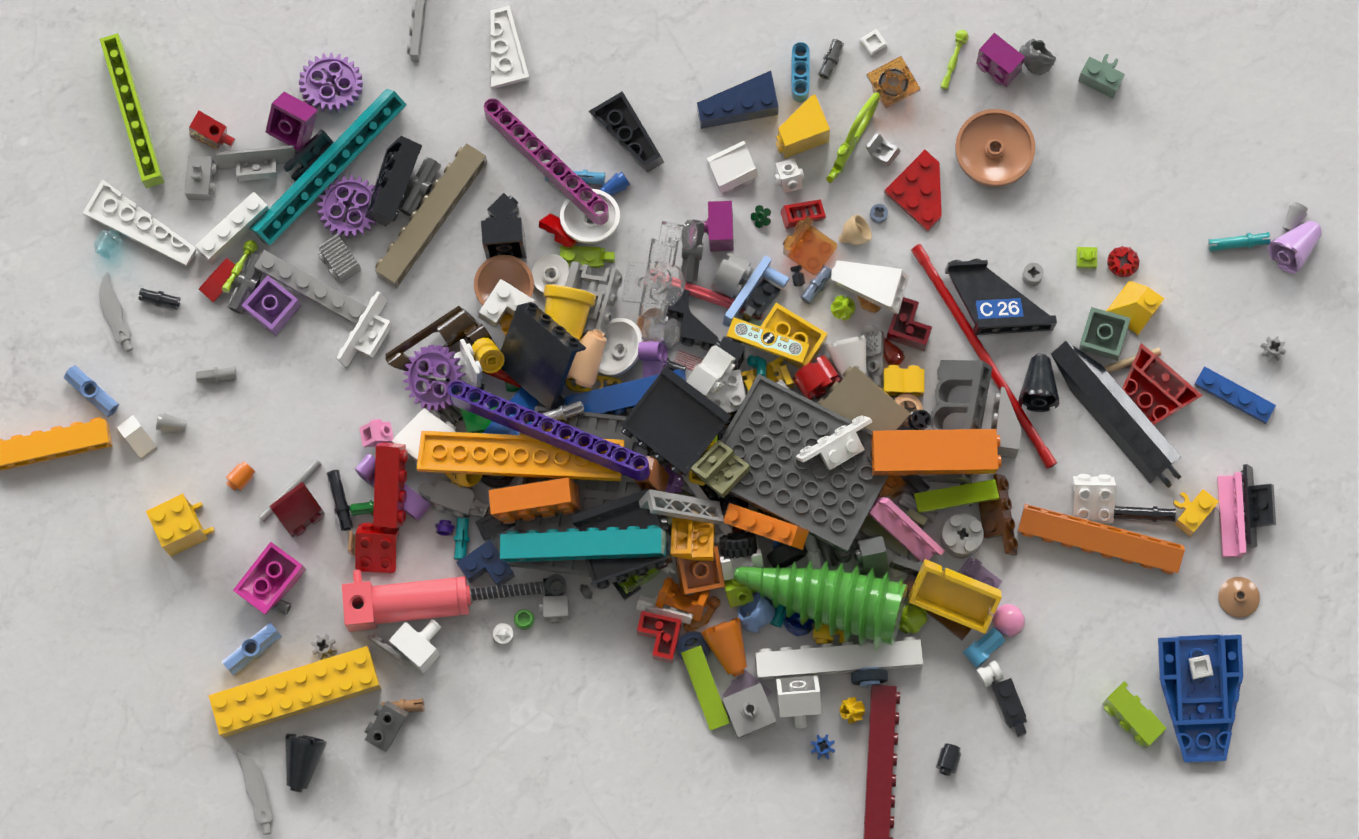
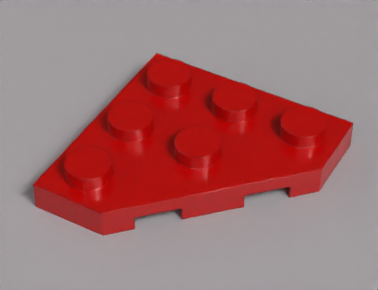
(919, 190)

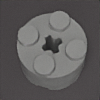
(732, 275)
(951, 533)

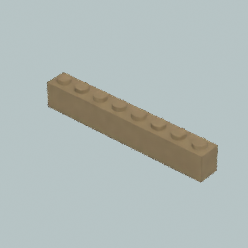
(431, 215)

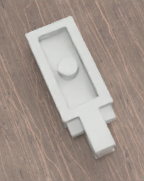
(648, 605)

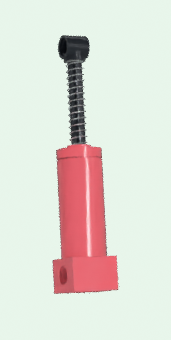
(426, 599)

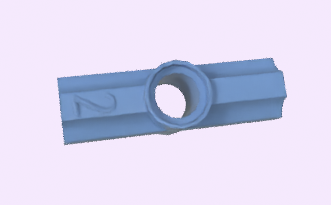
(83, 383)
(240, 657)

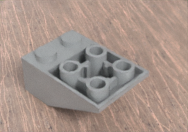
(1006, 425)

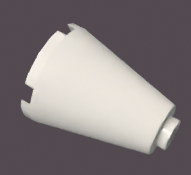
(848, 353)

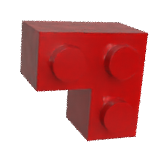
(664, 630)

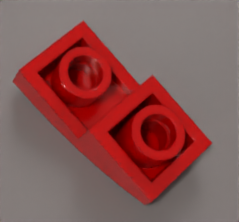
(553, 225)
(213, 285)

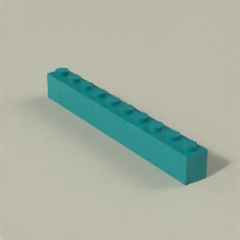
(328, 166)

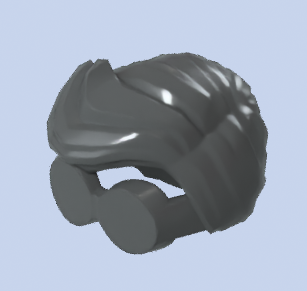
(1037, 62)

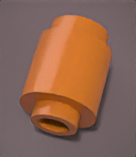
(240, 476)

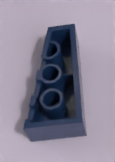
(740, 103)

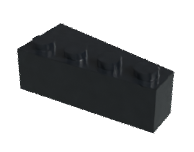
(624, 126)

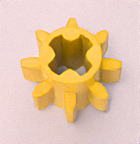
(852, 710)

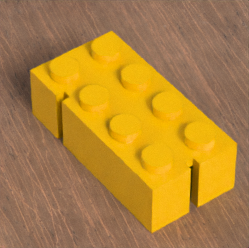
(955, 596)

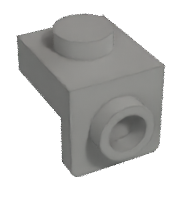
(882, 150)

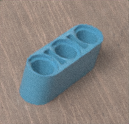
(802, 63)

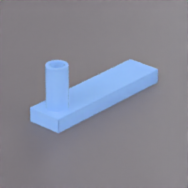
(762, 270)

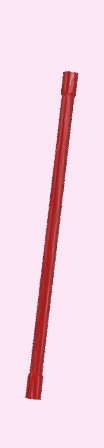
(924, 260)

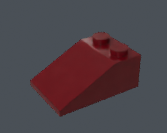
(297, 510)

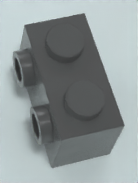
(386, 725)

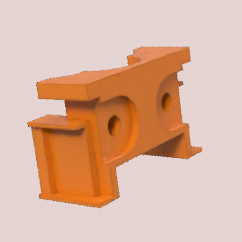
(672, 596)

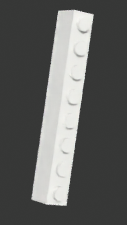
(838, 659)

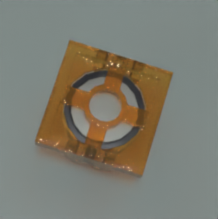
(893, 84)

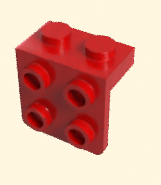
(375, 548)

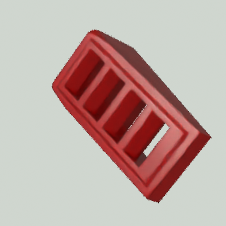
(793, 208)

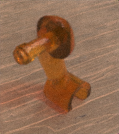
(713, 604)

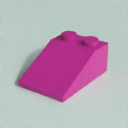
(269, 578)

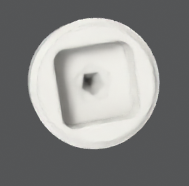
(503, 633)

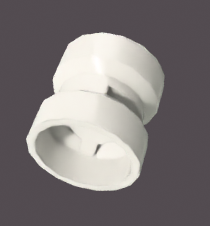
(990, 674)

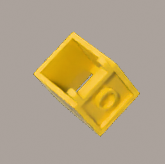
(177, 524)

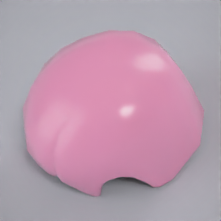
(1008, 620)

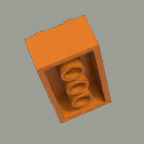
(534, 500)

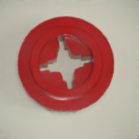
(1114, 263)

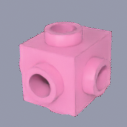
(376, 433)

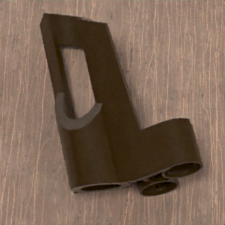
(453, 327)

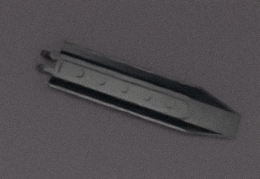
(1116, 413)

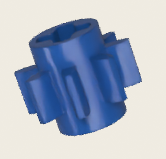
(819, 742)

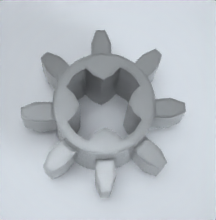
(1271, 354)
(321, 641)

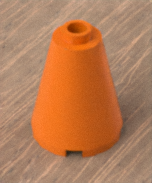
(727, 645)

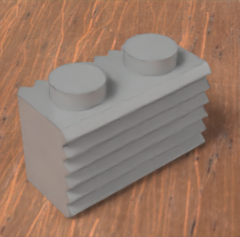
(339, 258)

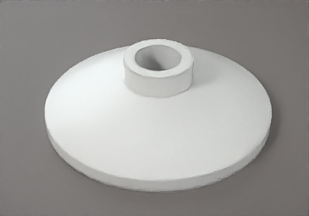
(545, 267)

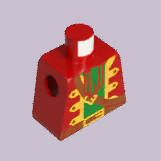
(204, 126)

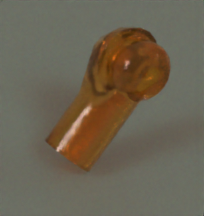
(869, 306)

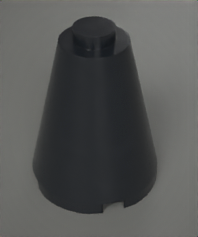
(1039, 386)
(302, 759)

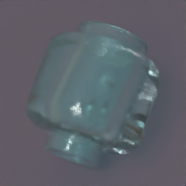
(108, 243)

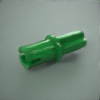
(362, 508)

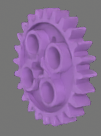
(315, 89)
(333, 202)
(436, 359)

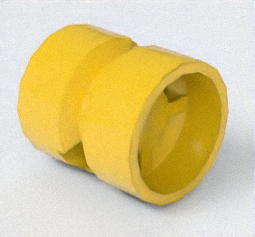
(488, 355)

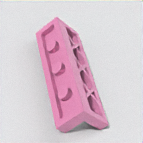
(1231, 515)
(904, 529)

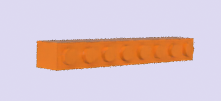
(1101, 538)

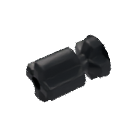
(798, 278)

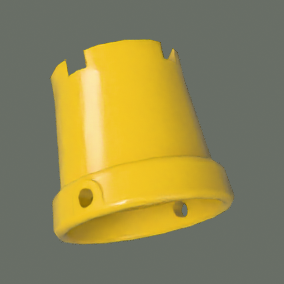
(569, 307)

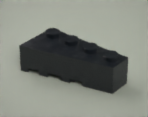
(392, 180)

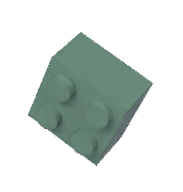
(1104, 333)

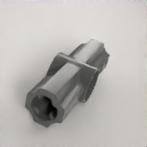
(419, 186)
(692, 257)
(245, 285)

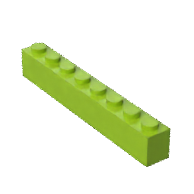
(132, 110)

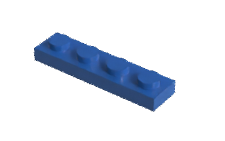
(1235, 395)

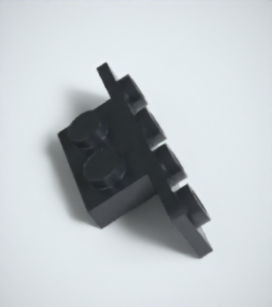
(1258, 505)

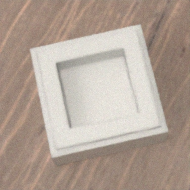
(873, 42)
(1200, 666)

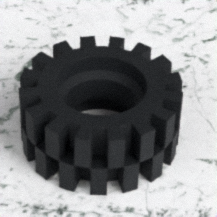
(738, 544)

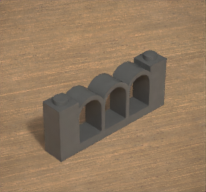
(953, 374)

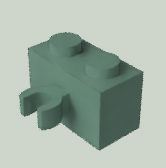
(1102, 76)

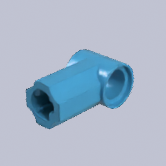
(980, 650)

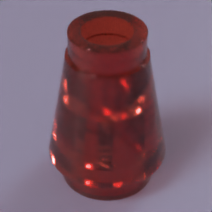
(892, 353)

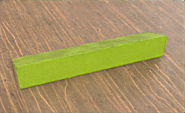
(956, 496)
(705, 688)

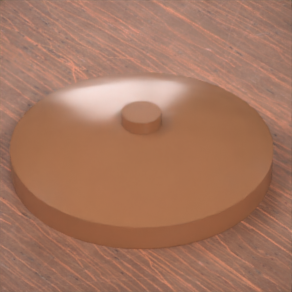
(995, 148)

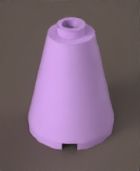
(1295, 246)

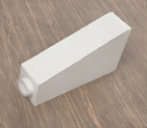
(873, 283)

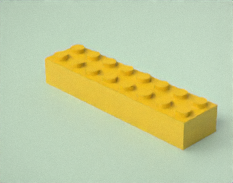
(294, 692)

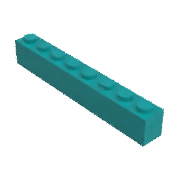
(583, 544)

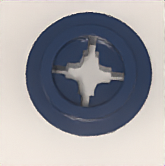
(688, 639)

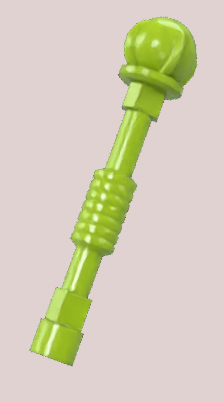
(961, 39)
(248, 247)

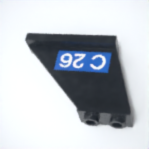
(995, 303)

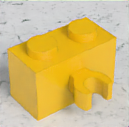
(1195, 511)

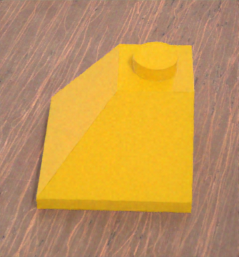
(1138, 304)

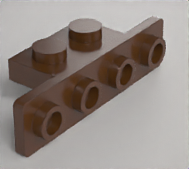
(997, 517)

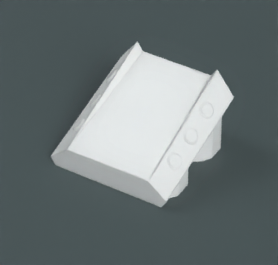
(732, 167)

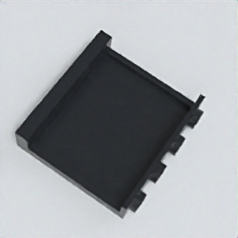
(539, 354)
(674, 421)
(620, 514)

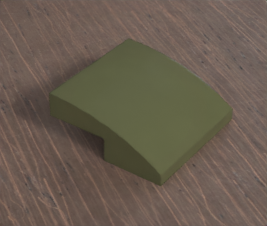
(720, 468)

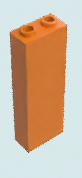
(935, 452)

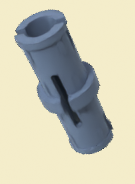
(816, 285)

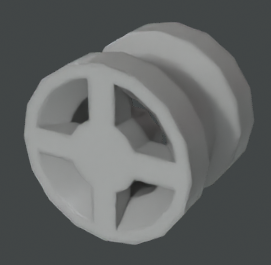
(1031, 278)

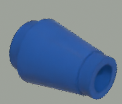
(615, 184)

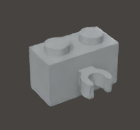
(200, 178)

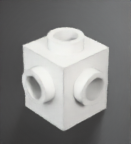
(789, 175)

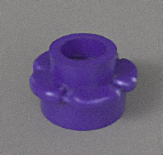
(444, 528)

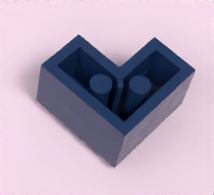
(485, 559)

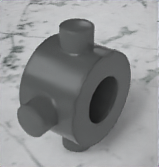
(585, 590)

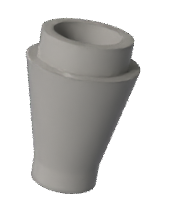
(1295, 215)
(169, 423)

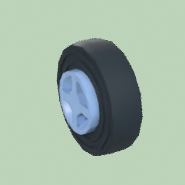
(869, 676)

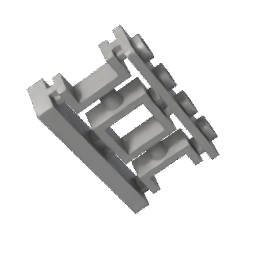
(605, 302)

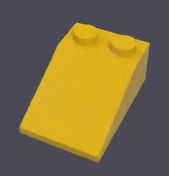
(793, 326)

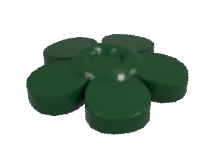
(760, 216)

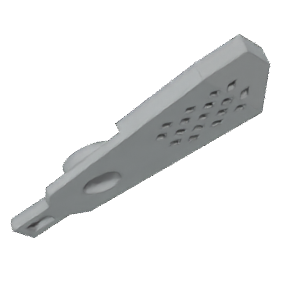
(874, 351)

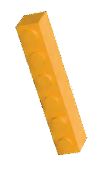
(55, 443)

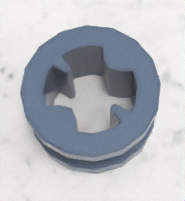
(884, 214)

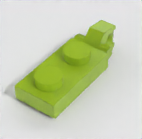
(591, 256)

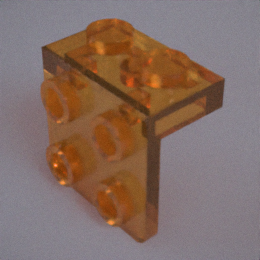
(808, 246)

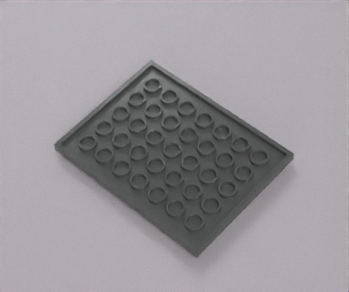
(769, 435)

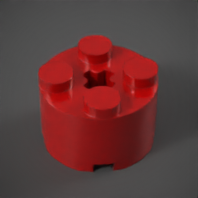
(816, 378)

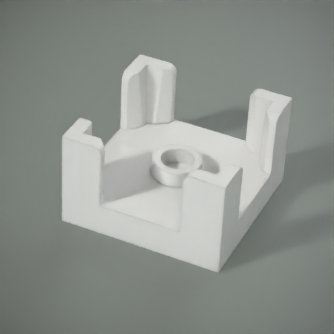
(730, 564)

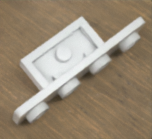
(368, 332)
(839, 446)

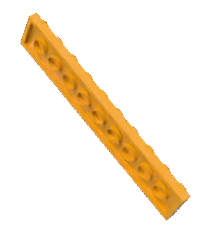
(505, 457)

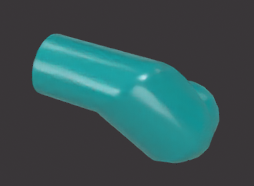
(759, 364)

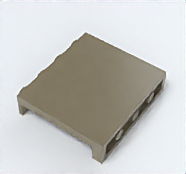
(863, 397)

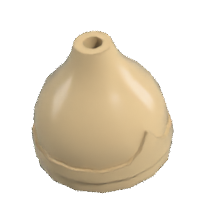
(855, 231)

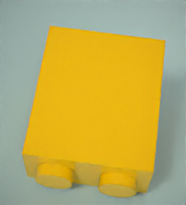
(803, 129)

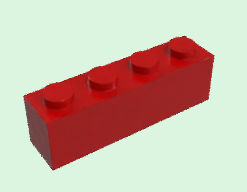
(389, 485)

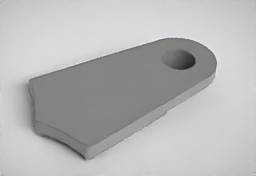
(379, 642)

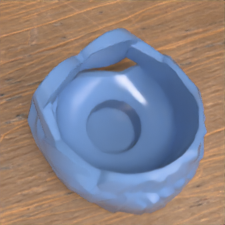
(760, 613)

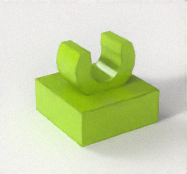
(1086, 257)

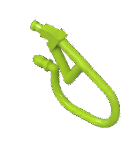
(855, 132)

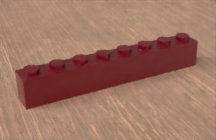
(881, 762)

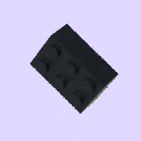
(503, 237)

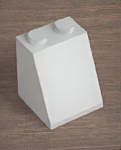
(411, 434)

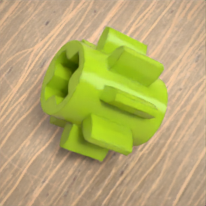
(843, 307)

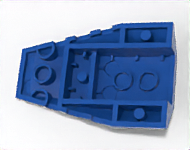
(1205, 706)

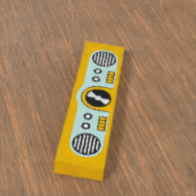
(767, 340)

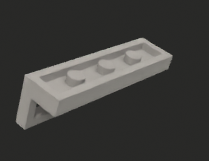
(669, 505)

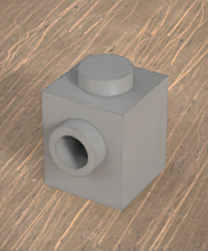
(554, 608)

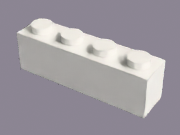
(231, 229)

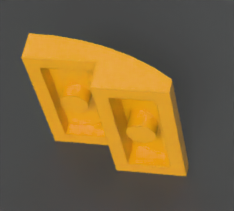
(692, 539)

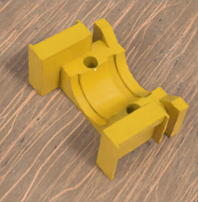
(772, 368)

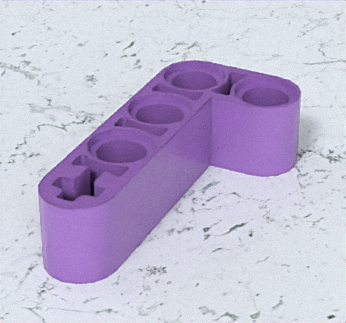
(653, 357)
(414, 505)

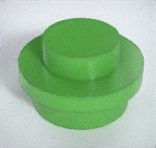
(524, 619)

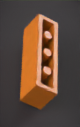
(765, 526)

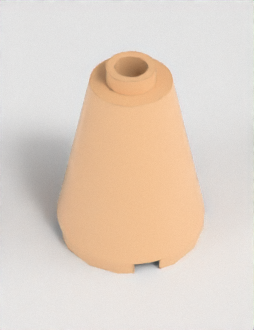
(587, 362)

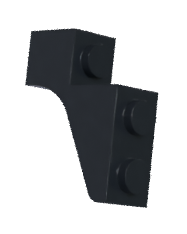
(692, 330)

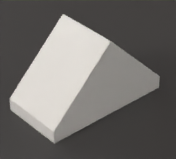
(136, 437)

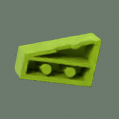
(1133, 716)

